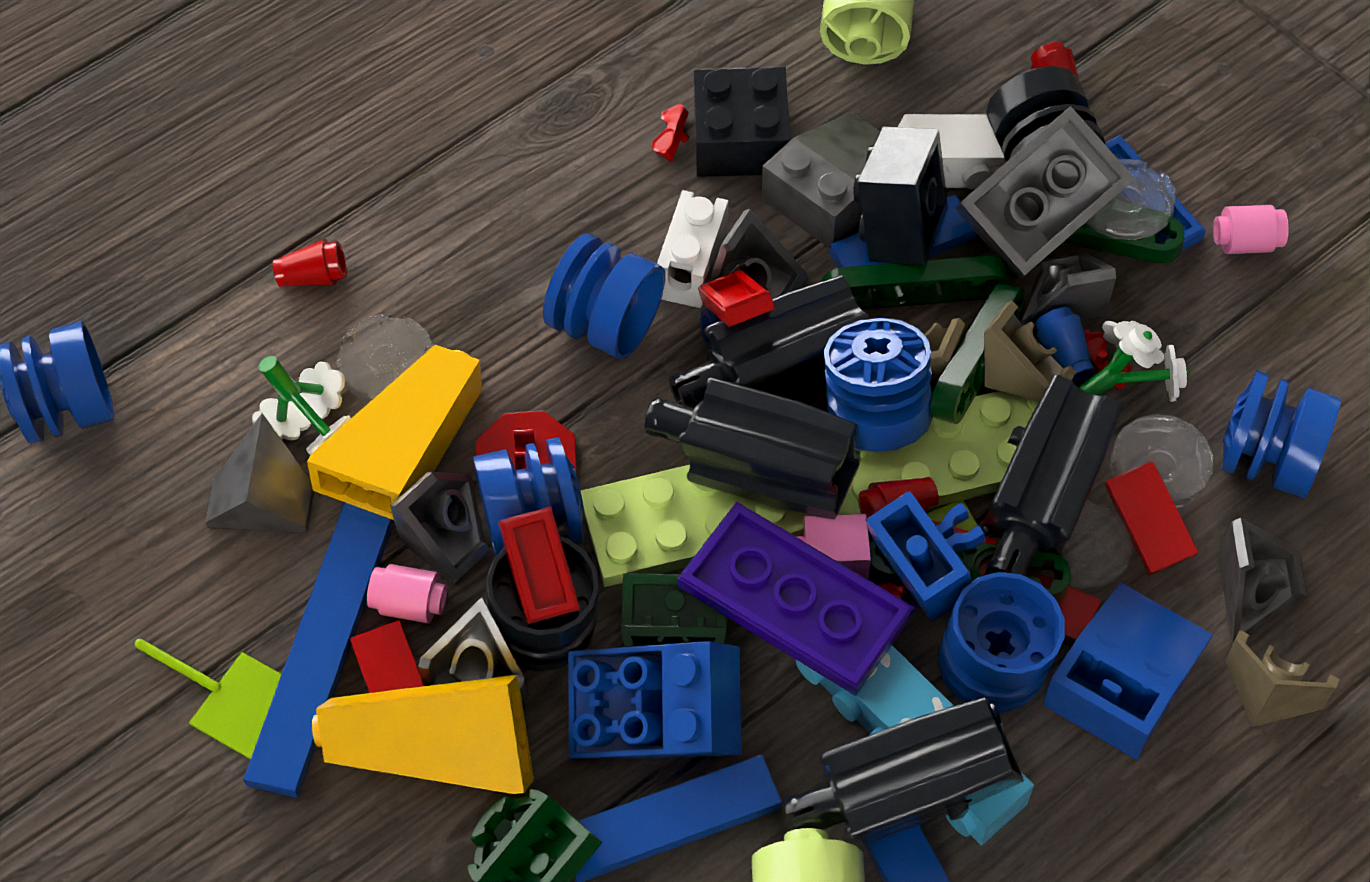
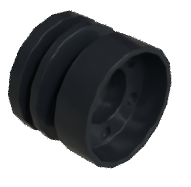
(1032, 102)
(544, 643)

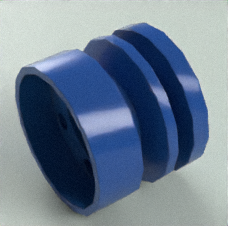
(604, 296)
(881, 381)
(55, 382)
(1280, 434)
(516, 492)
(1005, 617)

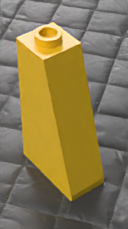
(398, 433)
(439, 733)

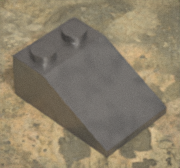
(815, 177)
(1044, 193)

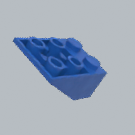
(1126, 670)
(655, 701)

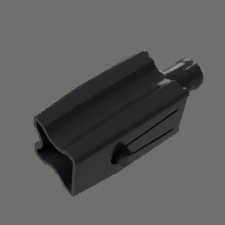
(777, 349)
(762, 447)
(1049, 474)
(911, 774)

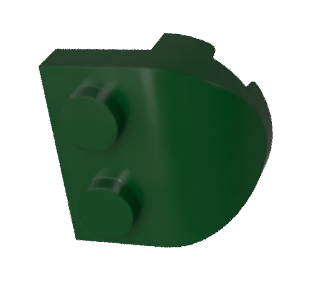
(663, 613)
(530, 842)

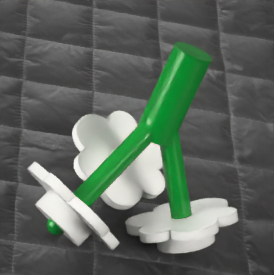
(1143, 345)
(302, 401)

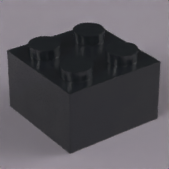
(739, 119)
(902, 195)

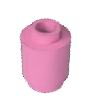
(1250, 229)
(406, 593)

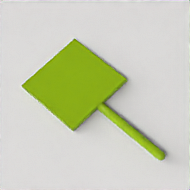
(236, 704)

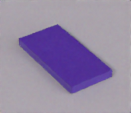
(796, 598)

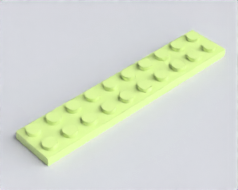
(664, 519)

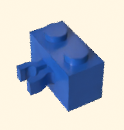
(923, 553)

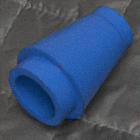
(1066, 334)

